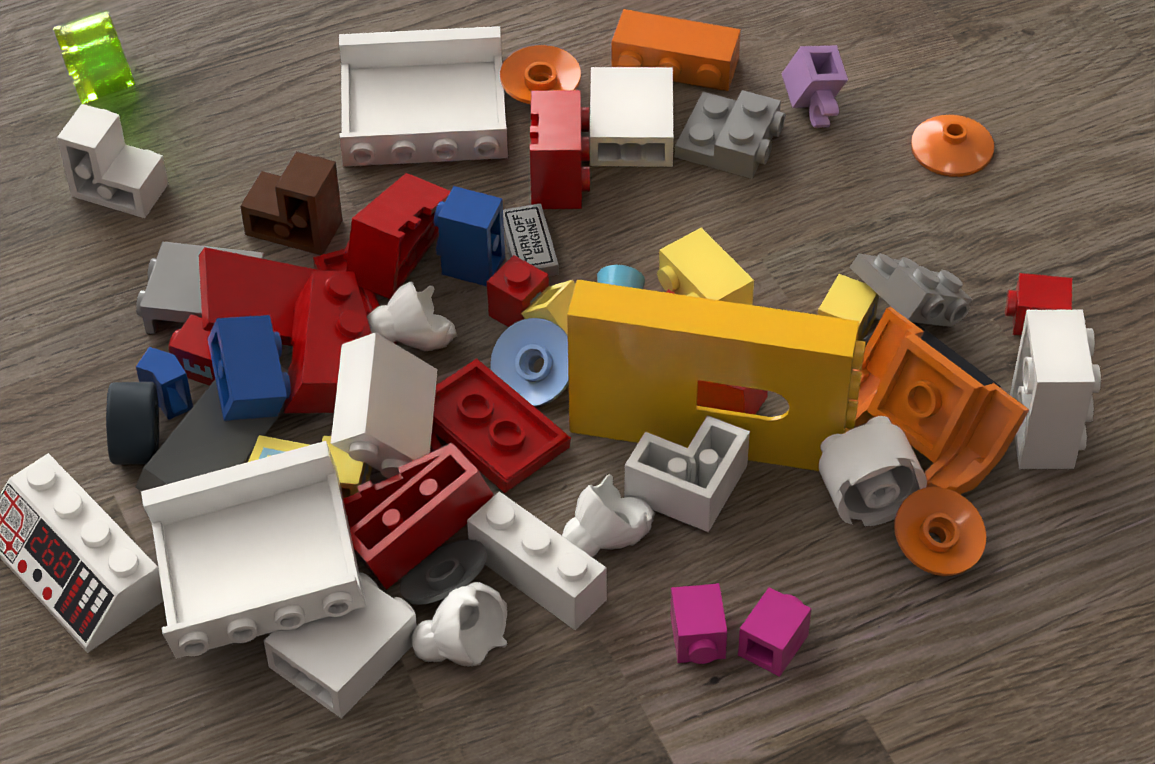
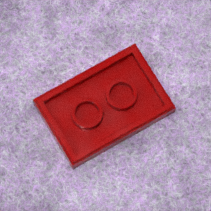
(249, 287)
(495, 426)

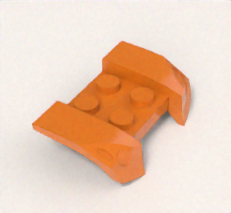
(936, 405)

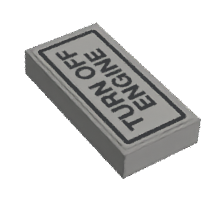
(529, 237)

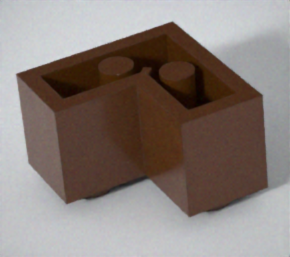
(295, 208)

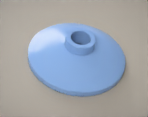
(520, 348)

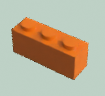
(696, 50)

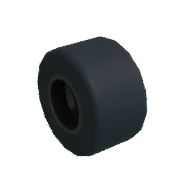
(132, 422)

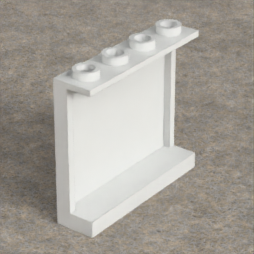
(422, 96)
(253, 550)

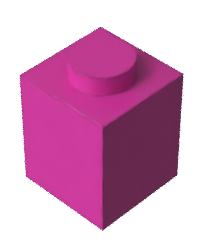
(698, 623)
(774, 631)

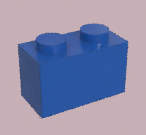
(470, 235)
(248, 367)

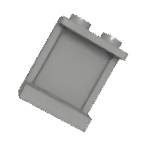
(174, 284)

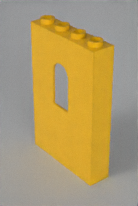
(644, 350)

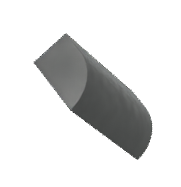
(203, 443)

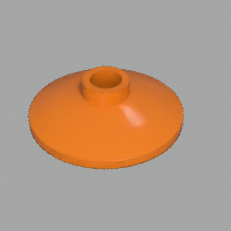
(539, 70)
(952, 145)
(949, 517)

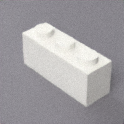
(539, 560)

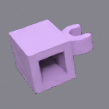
(814, 81)

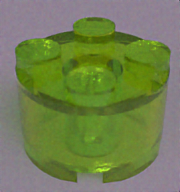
(94, 56)

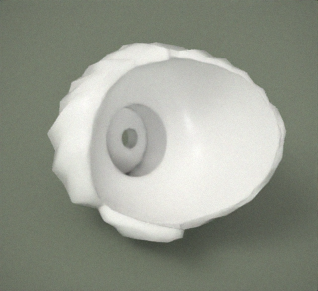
(411, 320)
(607, 520)
(463, 627)

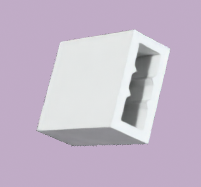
(631, 116)
(383, 404)
(346, 654)

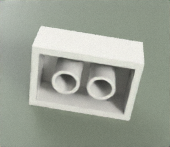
(1056, 385)

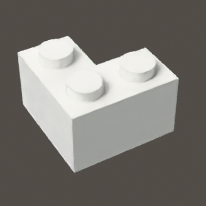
(105, 168)
(689, 481)

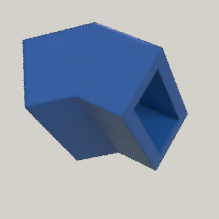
(170, 380)

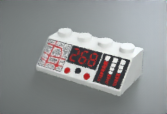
(74, 554)

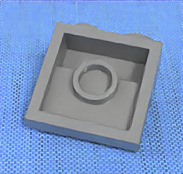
(731, 132)
(914, 290)

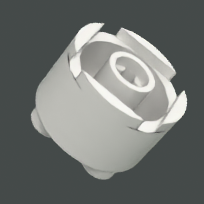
(870, 471)

